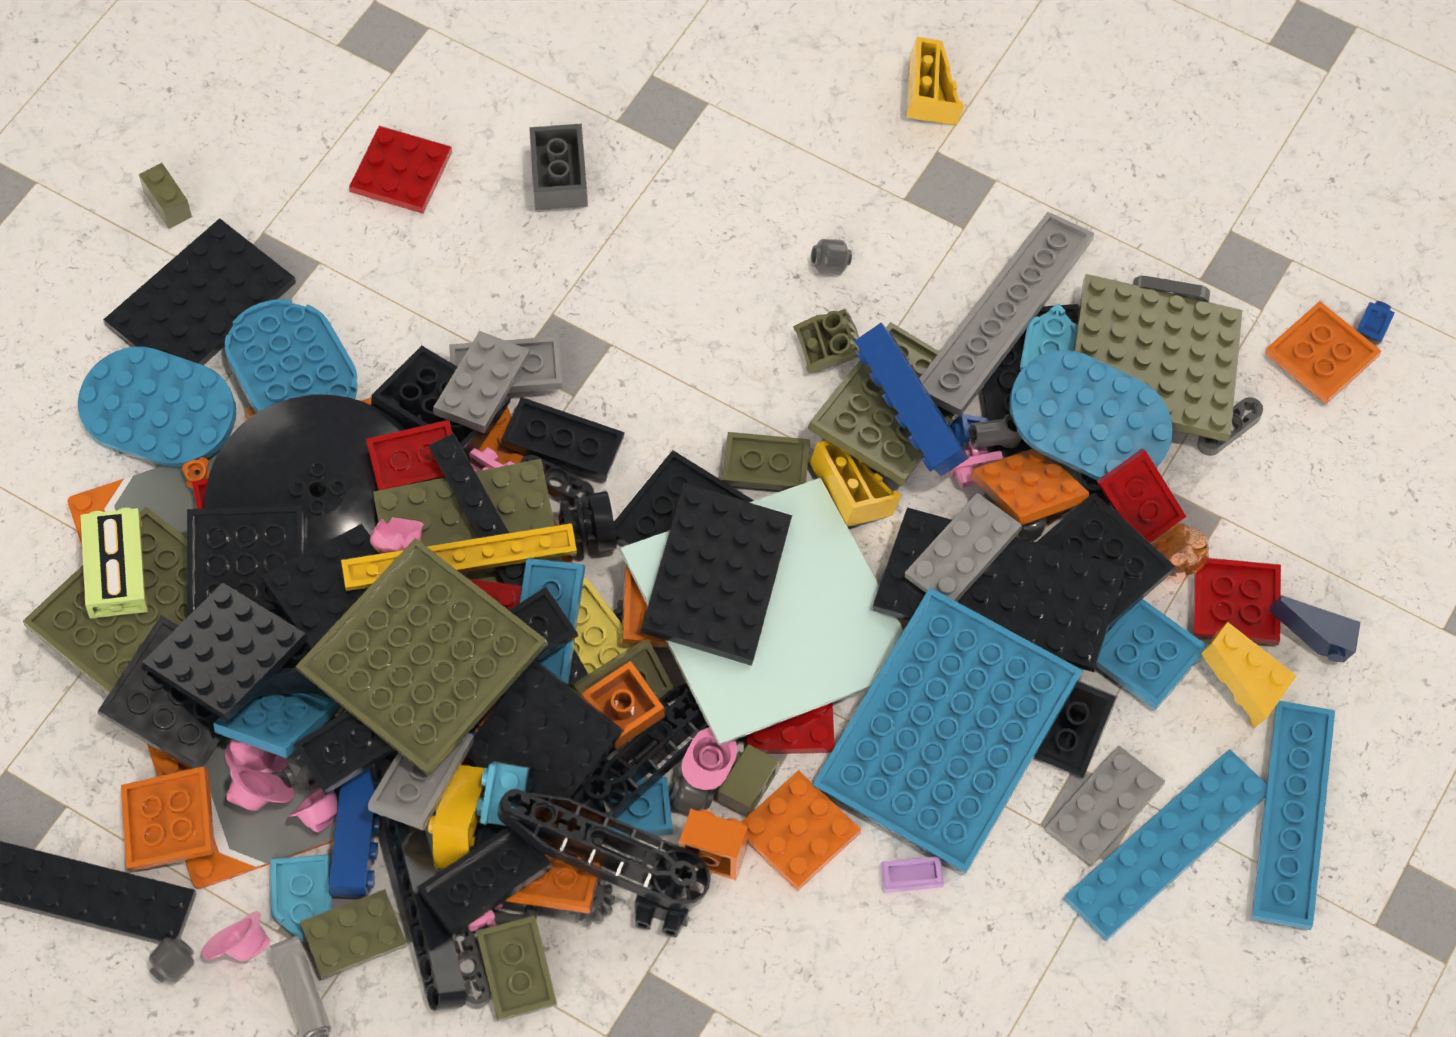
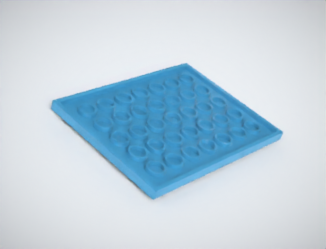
(947, 730)

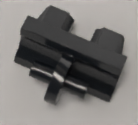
(647, 910)

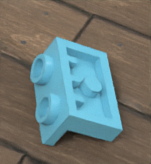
(498, 780)

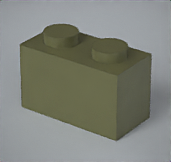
(165, 195)
(747, 780)

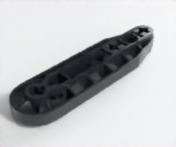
(646, 751)
(613, 854)

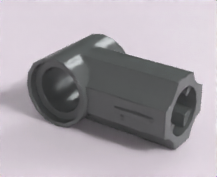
(995, 432)

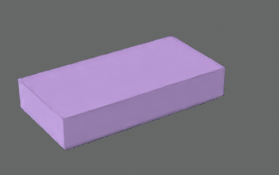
(912, 874)

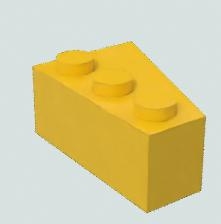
(930, 84)
(852, 485)
(1248, 671)
(457, 817)

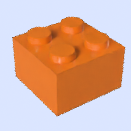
(626, 701)
(715, 840)

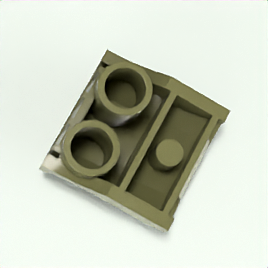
(827, 340)

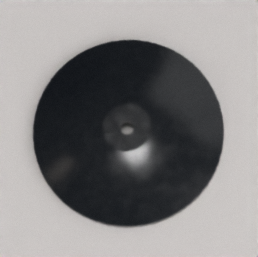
(301, 446)

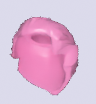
(395, 535)

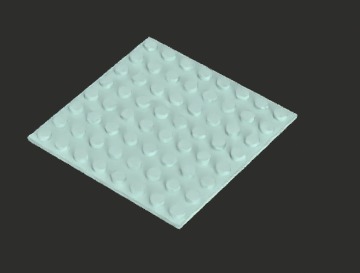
(817, 629)

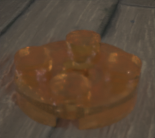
(1184, 538)

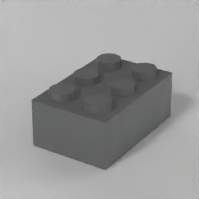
(558, 166)

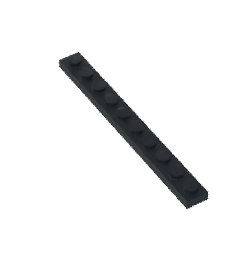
(482, 514)

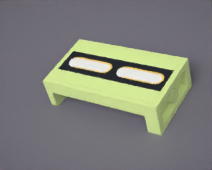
(113, 563)

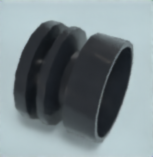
(590, 522)

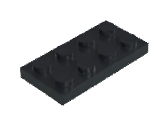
(563, 439)
(483, 879)

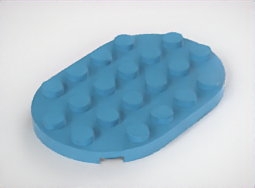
(287, 353)
(156, 406)
(1088, 413)

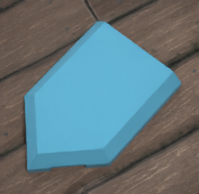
(1048, 333)
(299, 890)

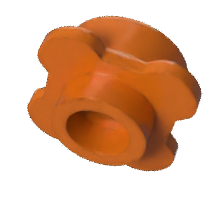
(196, 465)

